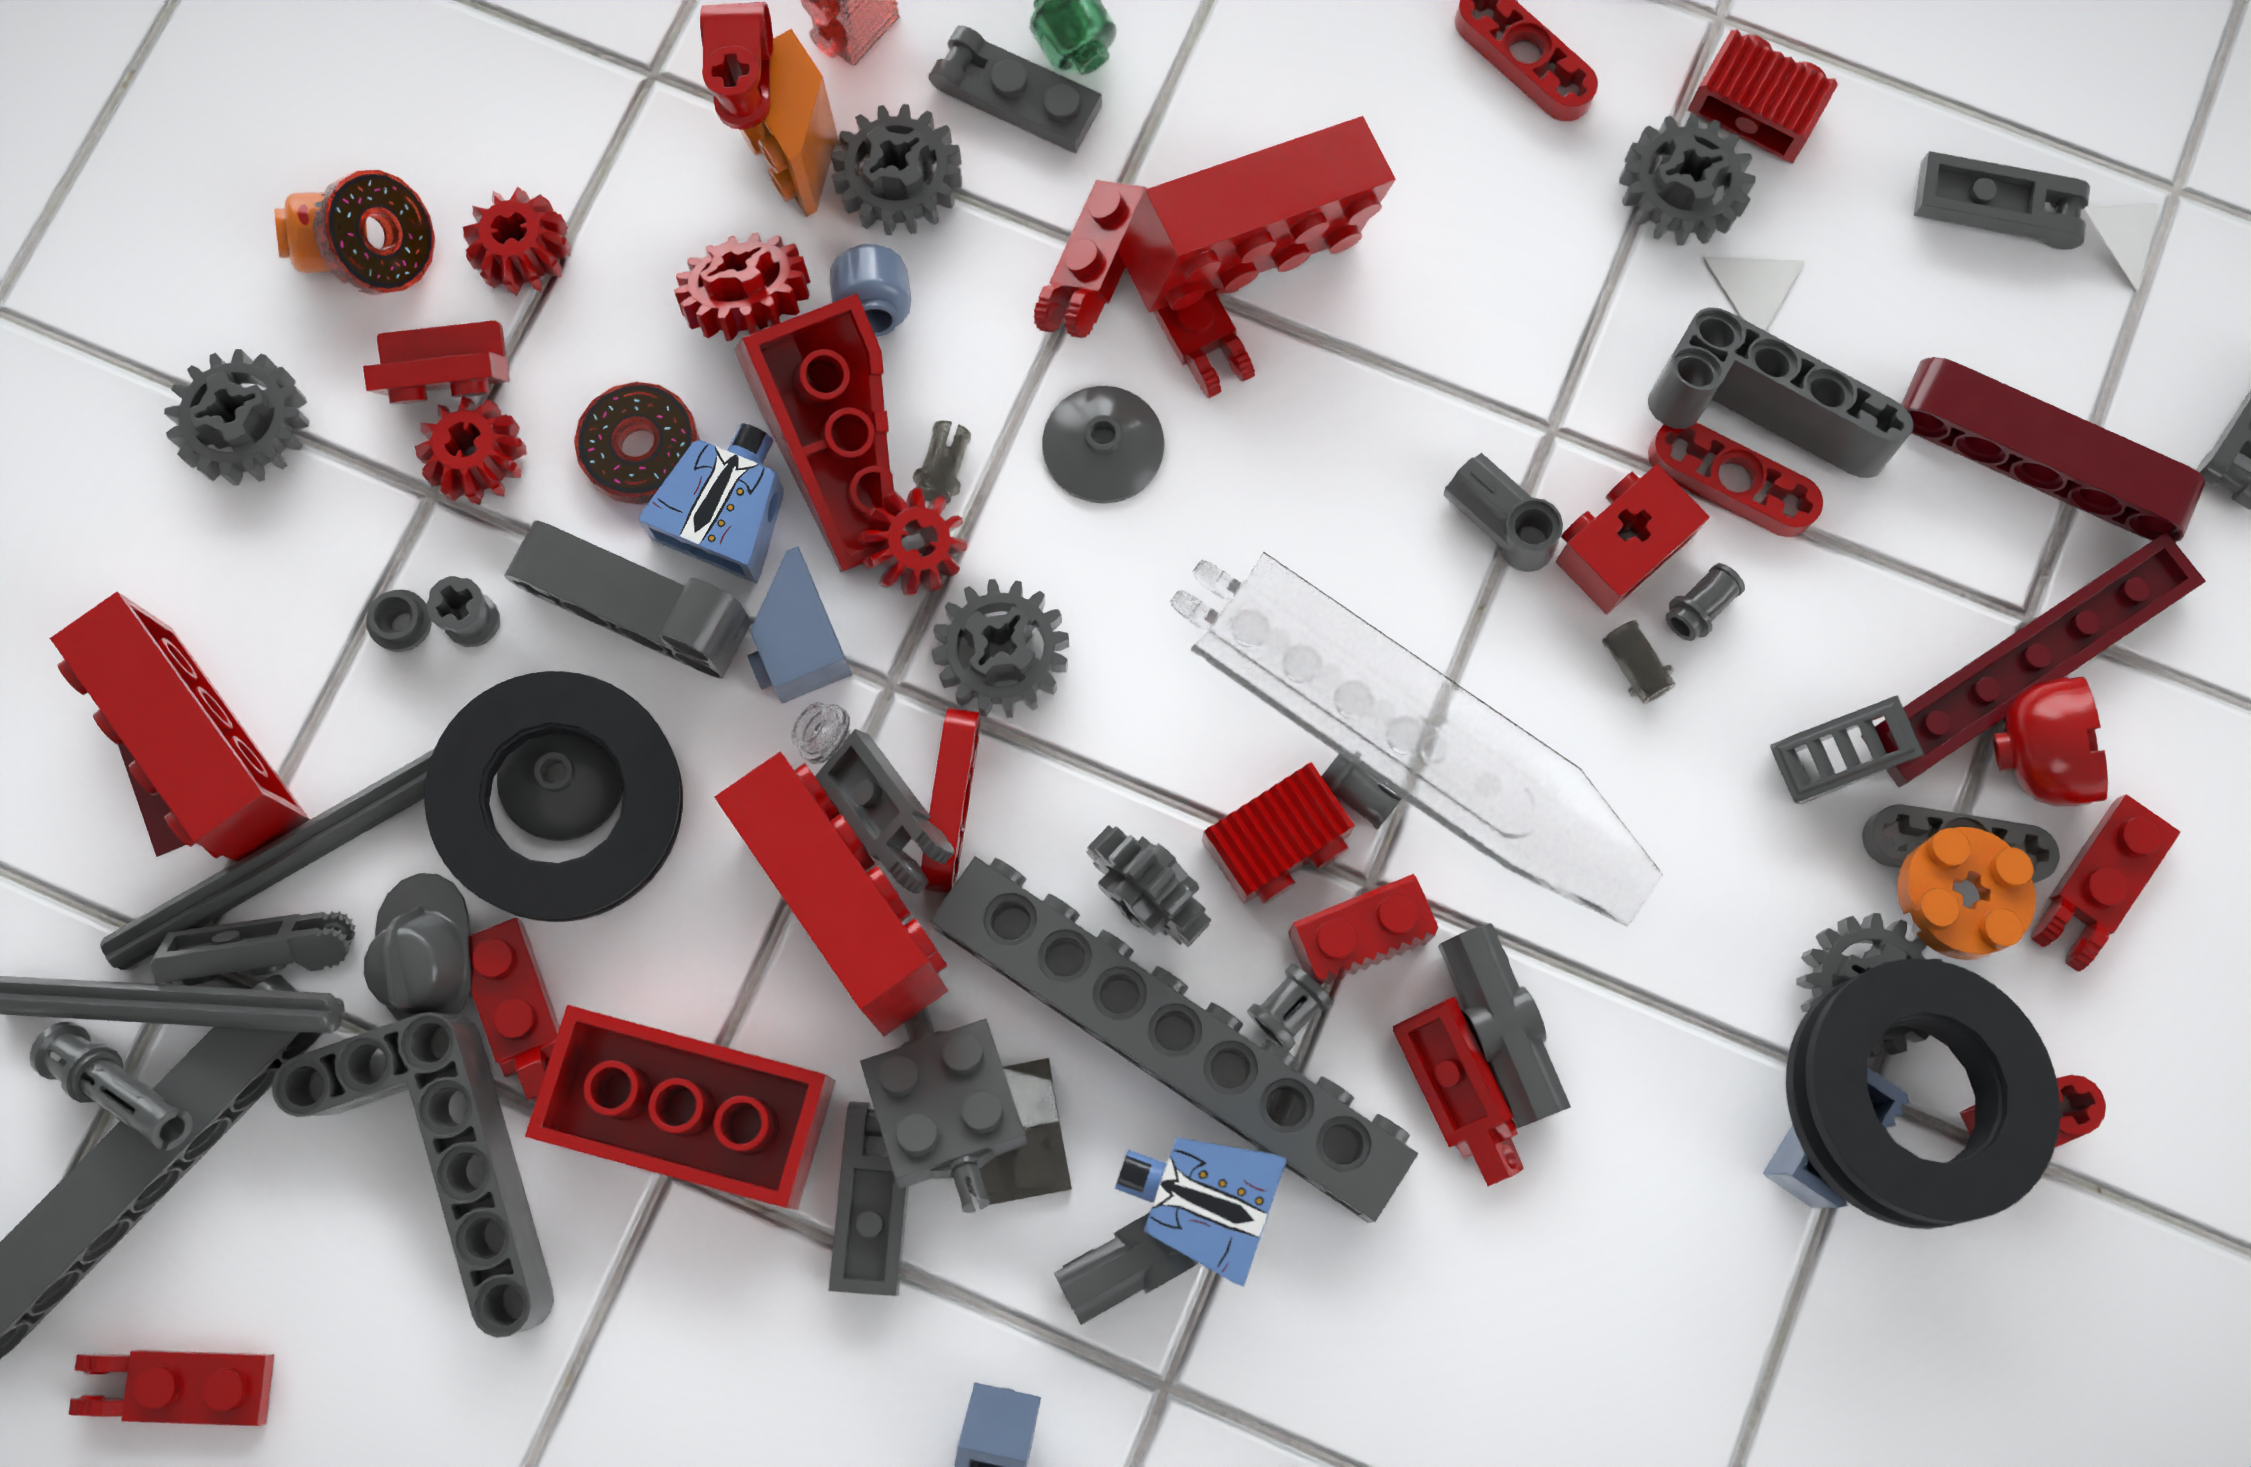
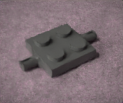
(944, 1106)

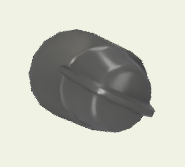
(421, 948)

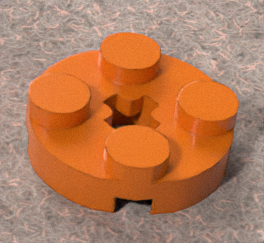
(1996, 871)

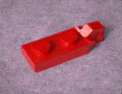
(513, 1003)
(1460, 1088)

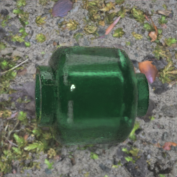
(1073, 33)

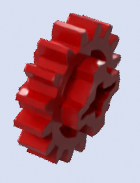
(742, 286)

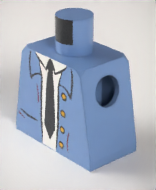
(719, 504)
(1207, 1201)

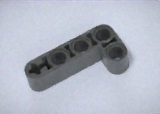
(1779, 390)
(684, 622)

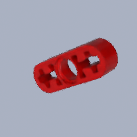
(1527, 76)
(1760, 469)
(952, 792)

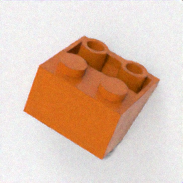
(799, 127)

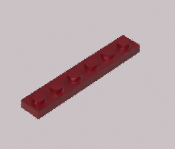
(2044, 651)

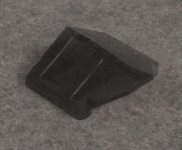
(1041, 1164)

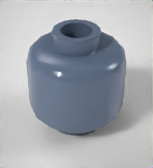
(878, 279)

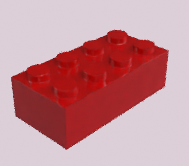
(1255, 215)
(176, 730)
(824, 881)
(681, 1107)

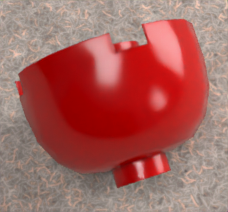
(2054, 744)

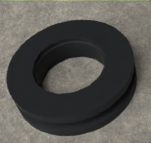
(500, 722)
(2005, 1066)

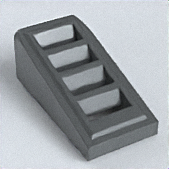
(1792, 769)

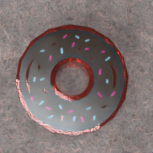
(405, 224)
(617, 415)

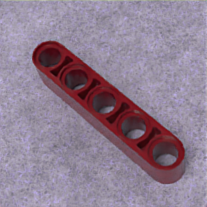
(2052, 450)

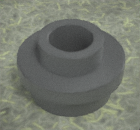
(386, 609)

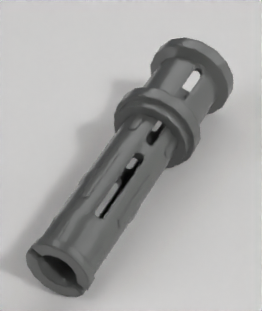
(97, 1075)

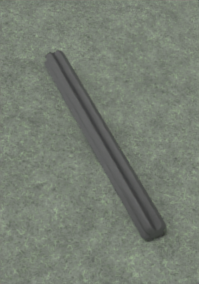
(268, 864)
(171, 1004)

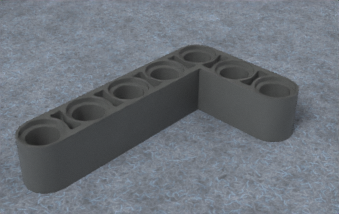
(448, 1147)

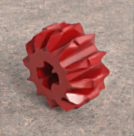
(516, 241)
(454, 434)
(915, 520)

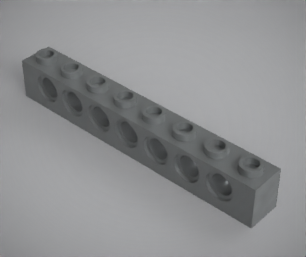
(1382, 1151)

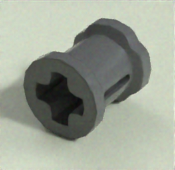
(448, 597)
(1290, 1007)

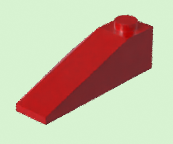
(826, 410)

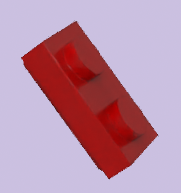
(438, 358)

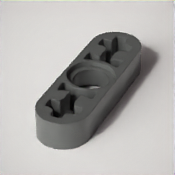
(1916, 822)

